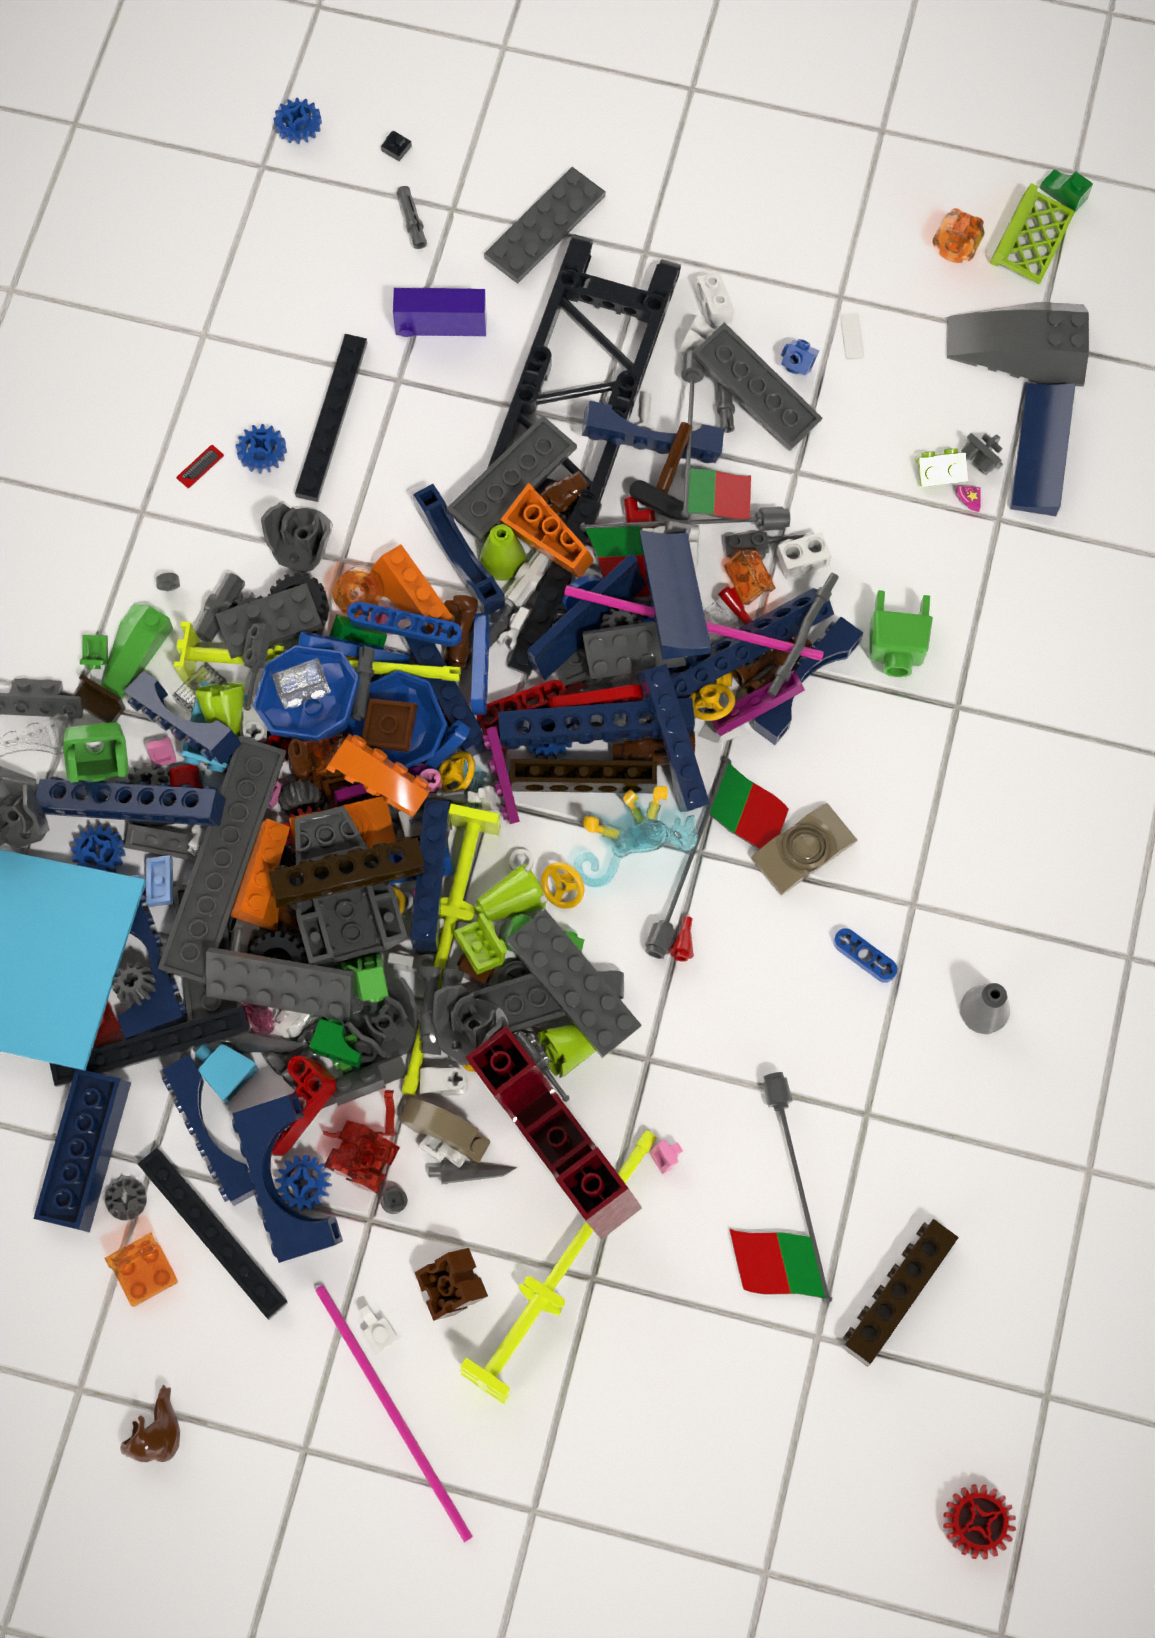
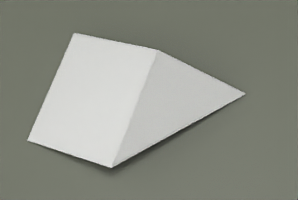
(709, 732)

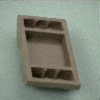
(804, 848)

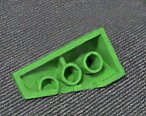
(135, 645)

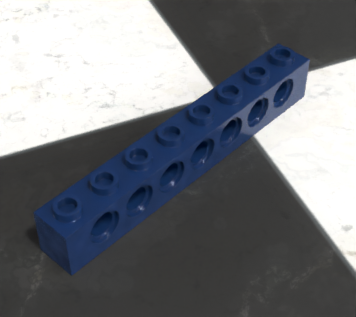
(732, 653)
(583, 716)
(206, 812)

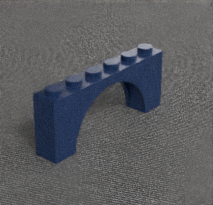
(163, 1008)
(289, 1231)

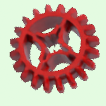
(984, 1533)

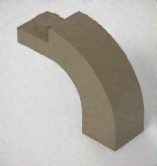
(446, 1127)

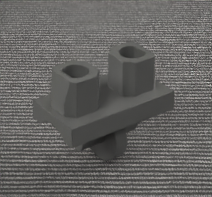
(990, 459)

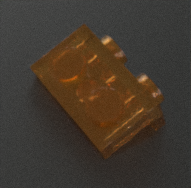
(749, 575)

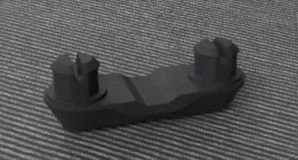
(657, 500)

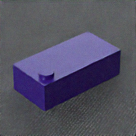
(439, 312)

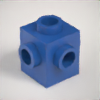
(799, 357)

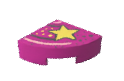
(970, 497)

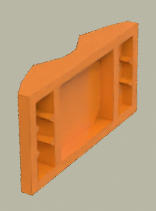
(370, 818)

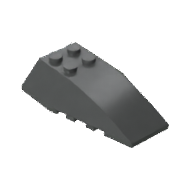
(1025, 340)
(348, 922)

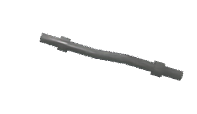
(784, 671)

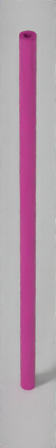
(711, 627)
(394, 1414)

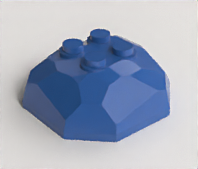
(316, 717)
(429, 721)

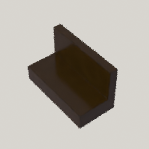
(100, 701)

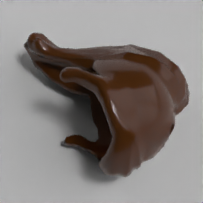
(160, 1438)

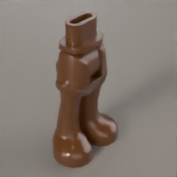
(564, 491)
(464, 611)
(744, 675)
(644, 750)
(301, 762)

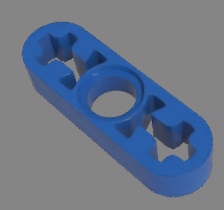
(450, 742)
(883, 962)

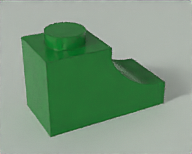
(1067, 189)
(345, 630)
(330, 1043)

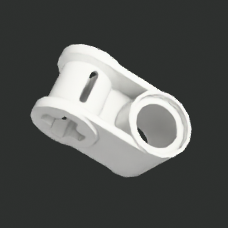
(253, 723)
(438, 1082)

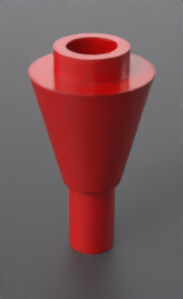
(733, 601)
(683, 946)

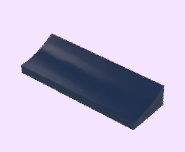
(1042, 448)
(674, 595)
(567, 634)
(82, 1150)

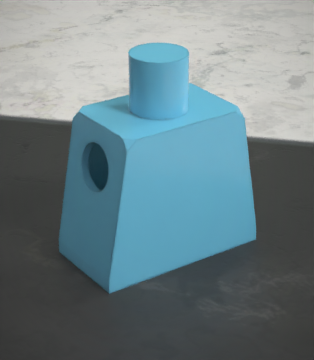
(225, 1070)

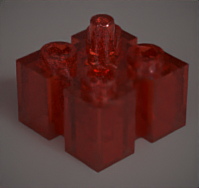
(361, 1156)

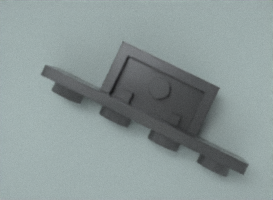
(39, 698)
(367, 1080)

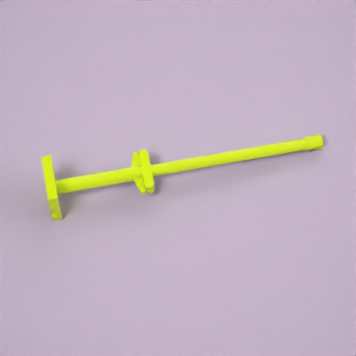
(191, 652)
(454, 908)
(542, 1296)

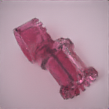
(260, 1018)

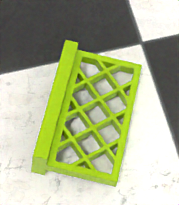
(1014, 231)

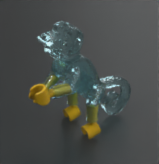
(645, 836)

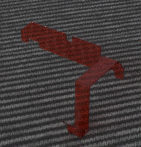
(390, 1117)

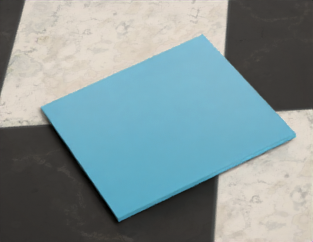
(59, 954)

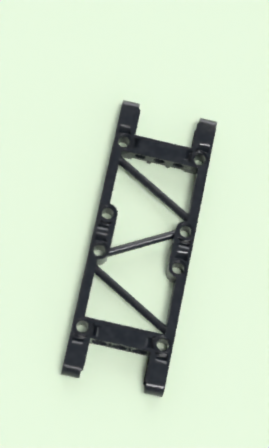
(601, 294)

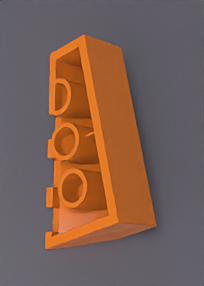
(545, 531)
(408, 587)
(379, 775)
(255, 895)

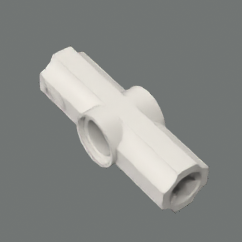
(527, 580)

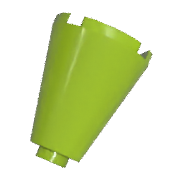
(502, 553)
(222, 704)
(511, 896)
(565, 1048)

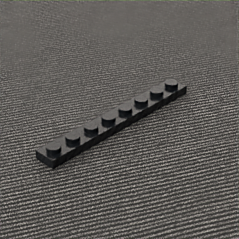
(331, 418)
(552, 590)
(159, 1044)
(213, 1233)

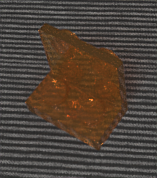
(142, 1269)

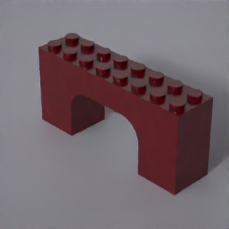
(554, 1133)

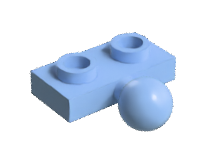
(158, 881)

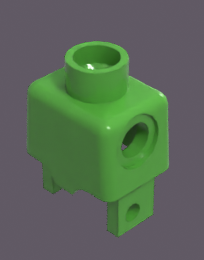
(899, 638)
(95, 762)

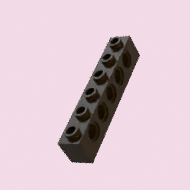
(583, 775)
(337, 882)
(942, 1242)

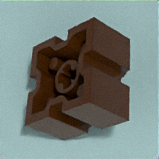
(451, 1284)

